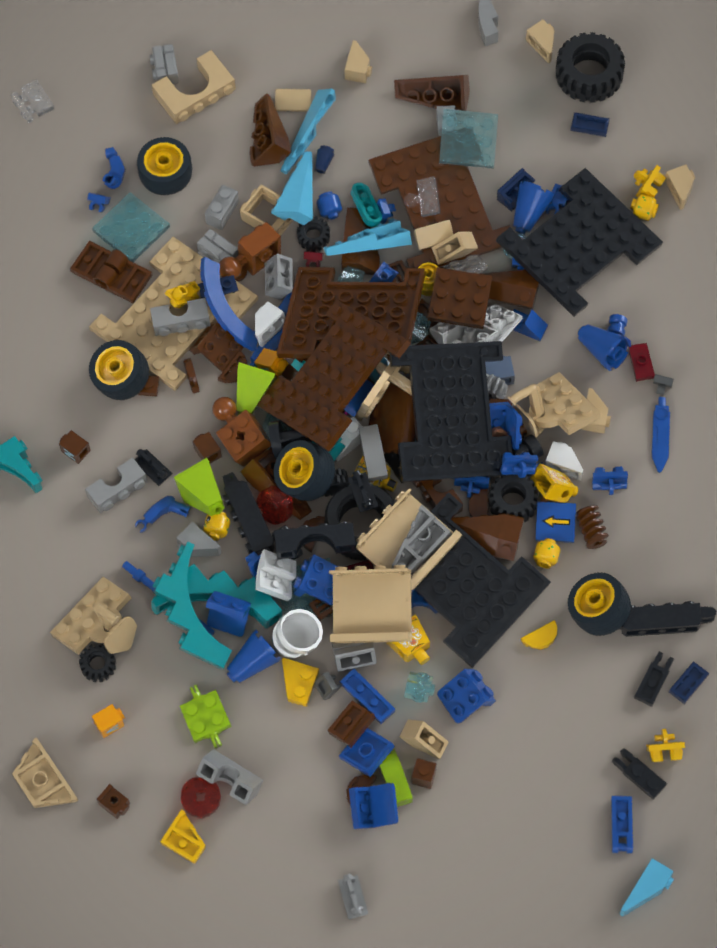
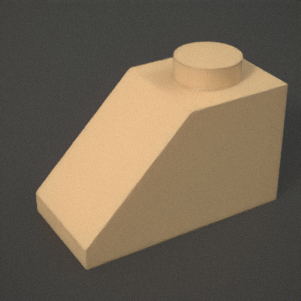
(541, 39)
(357, 64)
(680, 184)
(454, 247)
(600, 424)
(424, 738)

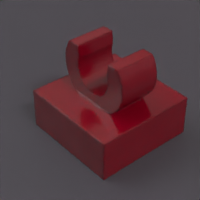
(313, 257)

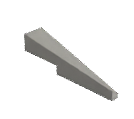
(422, 541)

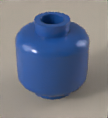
(329, 205)

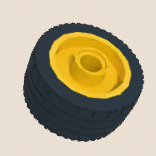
(164, 166)
(118, 370)
(304, 470)
(599, 604)

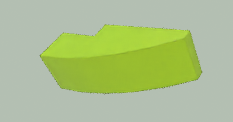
(393, 773)

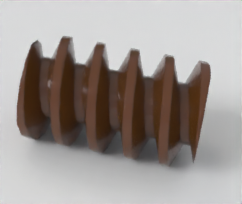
(591, 526)

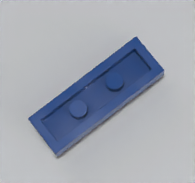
(367, 695)

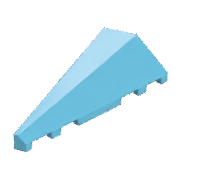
(307, 132)
(297, 194)
(380, 237)

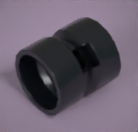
(531, 445)

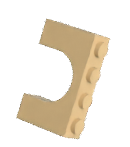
(181, 105)

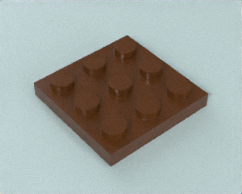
(460, 298)

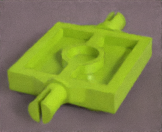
(205, 716)

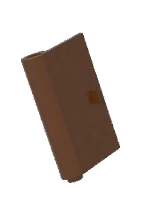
(394, 417)

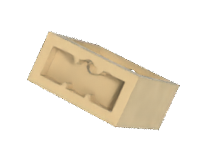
(255, 199)

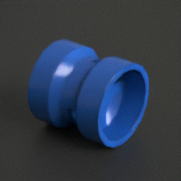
(617, 324)

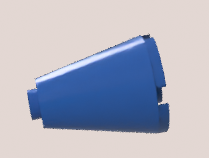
(530, 206)
(604, 345)
(252, 658)

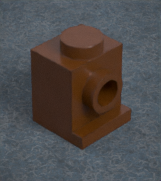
(117, 809)

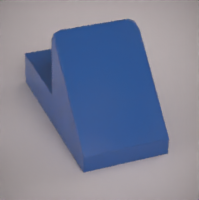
(531, 325)

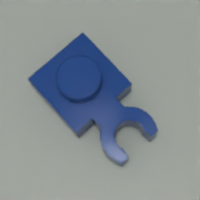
(558, 200)

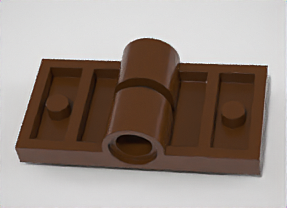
(111, 271)

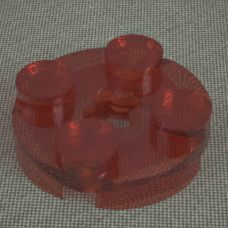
(283, 502)
(200, 808)

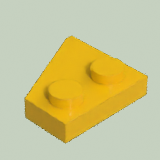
(299, 681)
(183, 838)

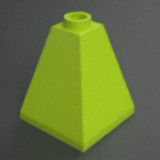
(251, 386)
(200, 488)

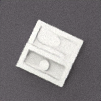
(275, 575)

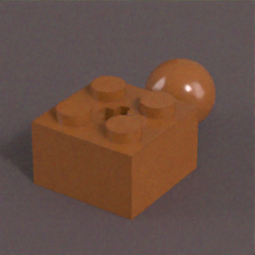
(252, 252)
(237, 429)

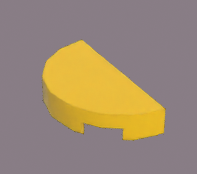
(542, 637)

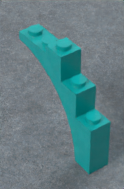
(14, 461)
(262, 607)
(181, 614)

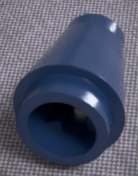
(324, 158)

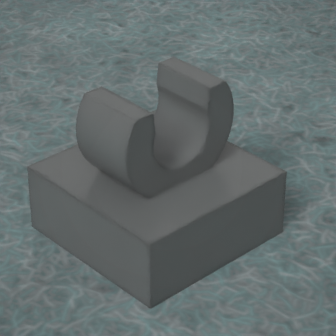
(662, 383)
(326, 685)

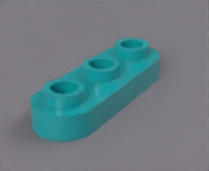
(366, 204)

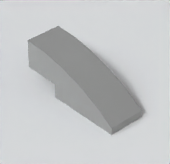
(488, 22)
(373, 453)

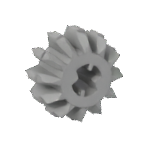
(496, 387)

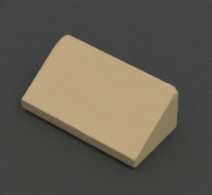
(293, 99)
(433, 234)

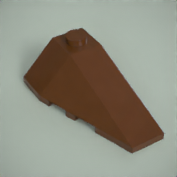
(435, 91)
(270, 138)
(365, 260)
(514, 288)
(260, 475)
(494, 533)

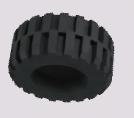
(593, 48)

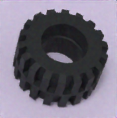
(513, 484)

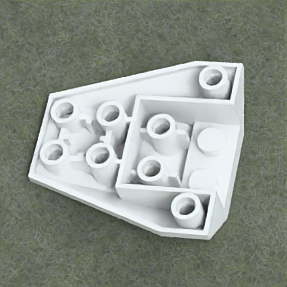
(497, 326)

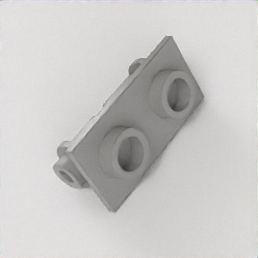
(352, 896)

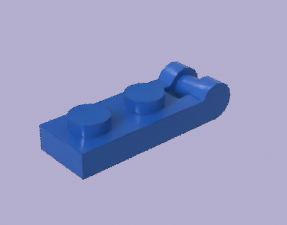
(622, 823)

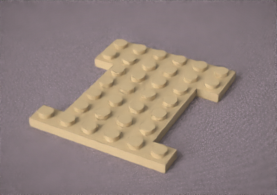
(178, 267)

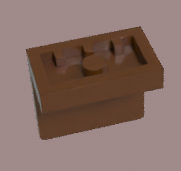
(216, 346)

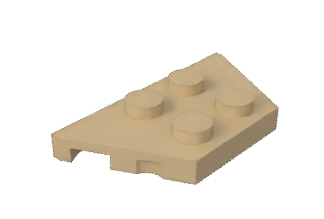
(42, 779)

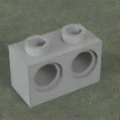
(278, 276)

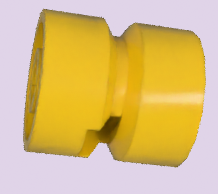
(430, 270)

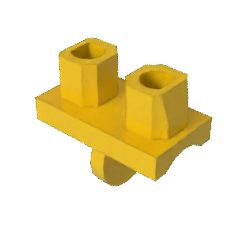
(653, 177)
(182, 294)
(674, 747)

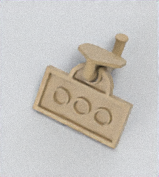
(378, 390)
(554, 404)
(94, 617)

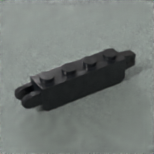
(247, 515)
(667, 619)

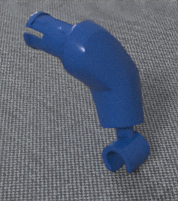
(116, 174)
(160, 508)

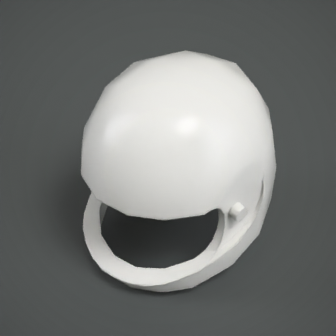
(297, 633)

